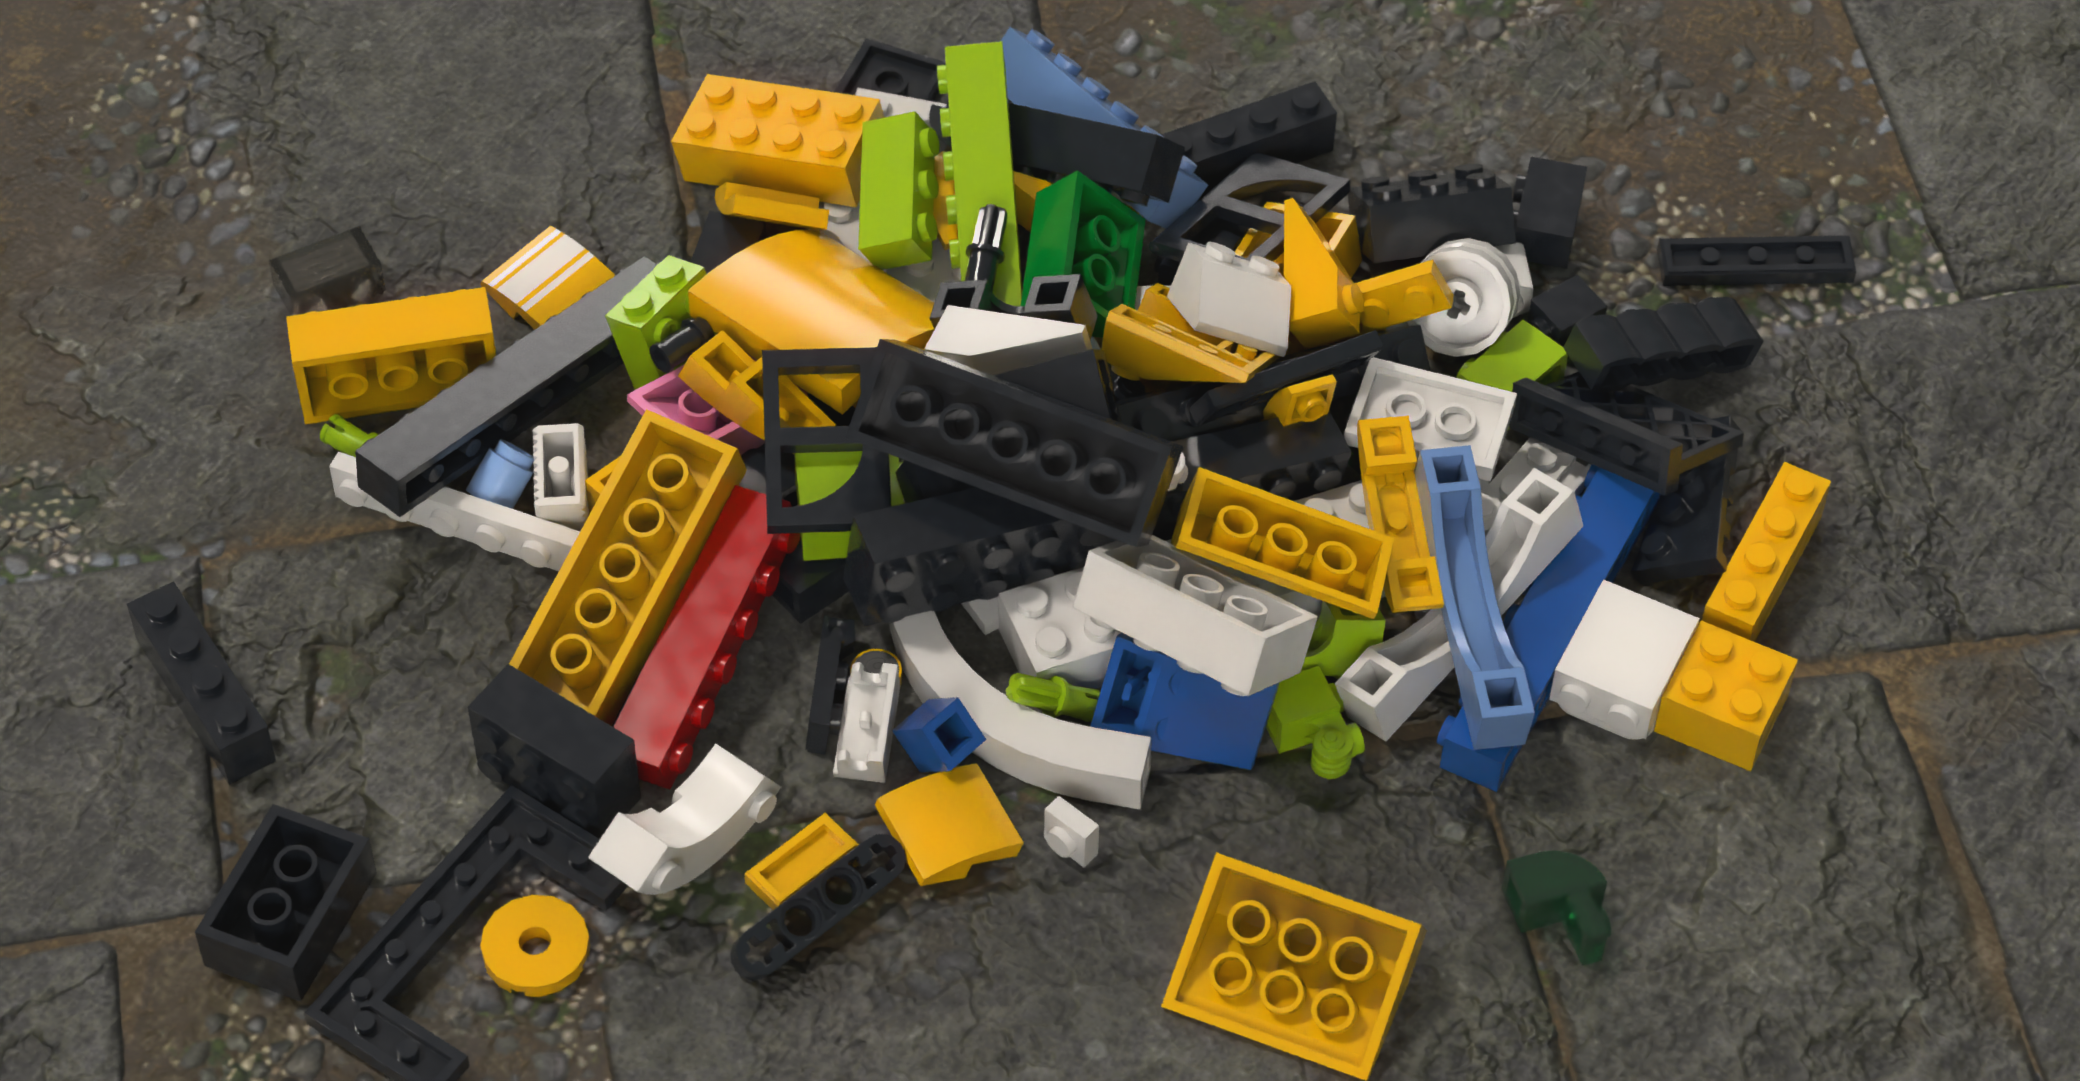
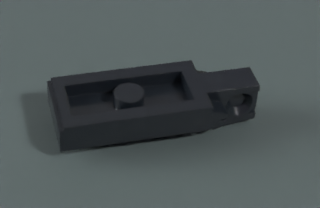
(831, 676)

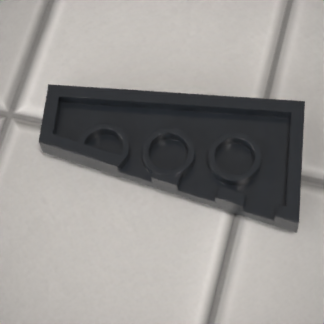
(1690, 523)

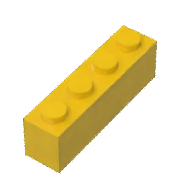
(1768, 552)

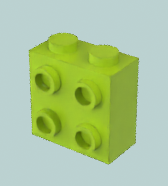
(651, 314)
(820, 476)

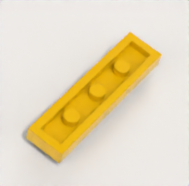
(1396, 299)

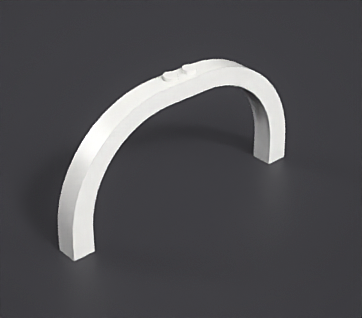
(1021, 741)

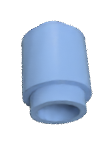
(502, 474)

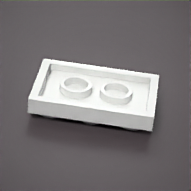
(1439, 409)

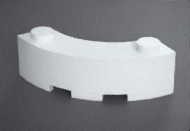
(706, 820)

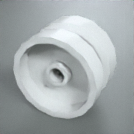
(1489, 301)

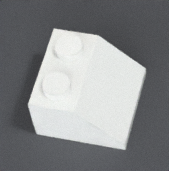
(1233, 297)

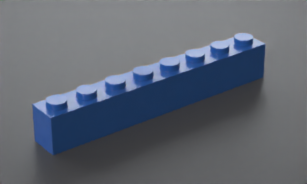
(1552, 609)

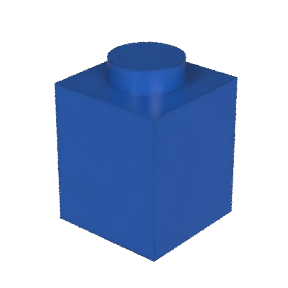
(939, 735)

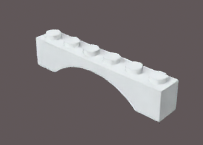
(1401, 672)

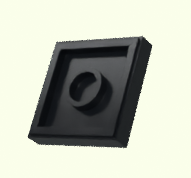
(891, 71)

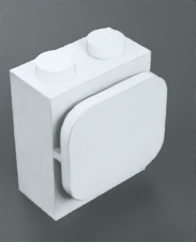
(1621, 661)

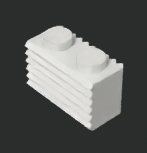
(560, 474)

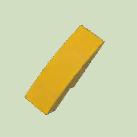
(734, 387)

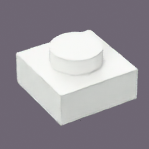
(1070, 832)

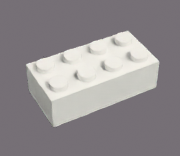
(1195, 614)

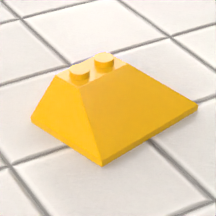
(1164, 346)

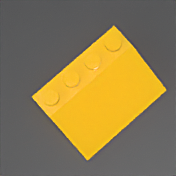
(1294, 966)

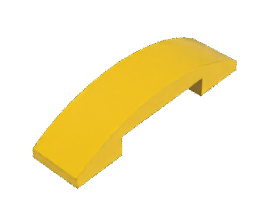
(1394, 509)

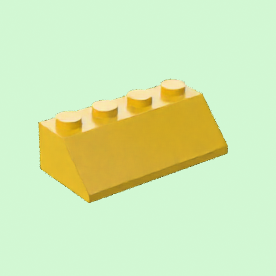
(1283, 542)

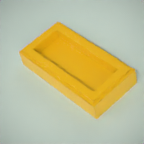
(799, 861)

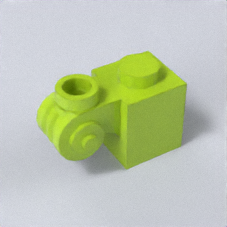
(1308, 713)

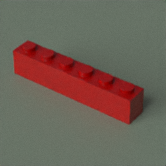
(703, 637)

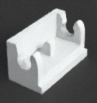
(867, 723)

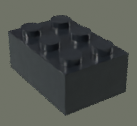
(1428, 210)
(554, 751)
(286, 902)

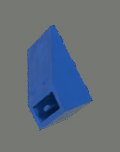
(1180, 709)

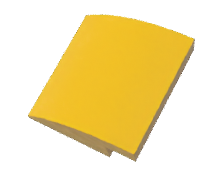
(810, 295)

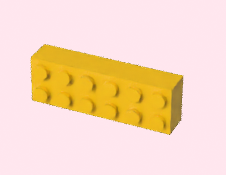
(629, 565)

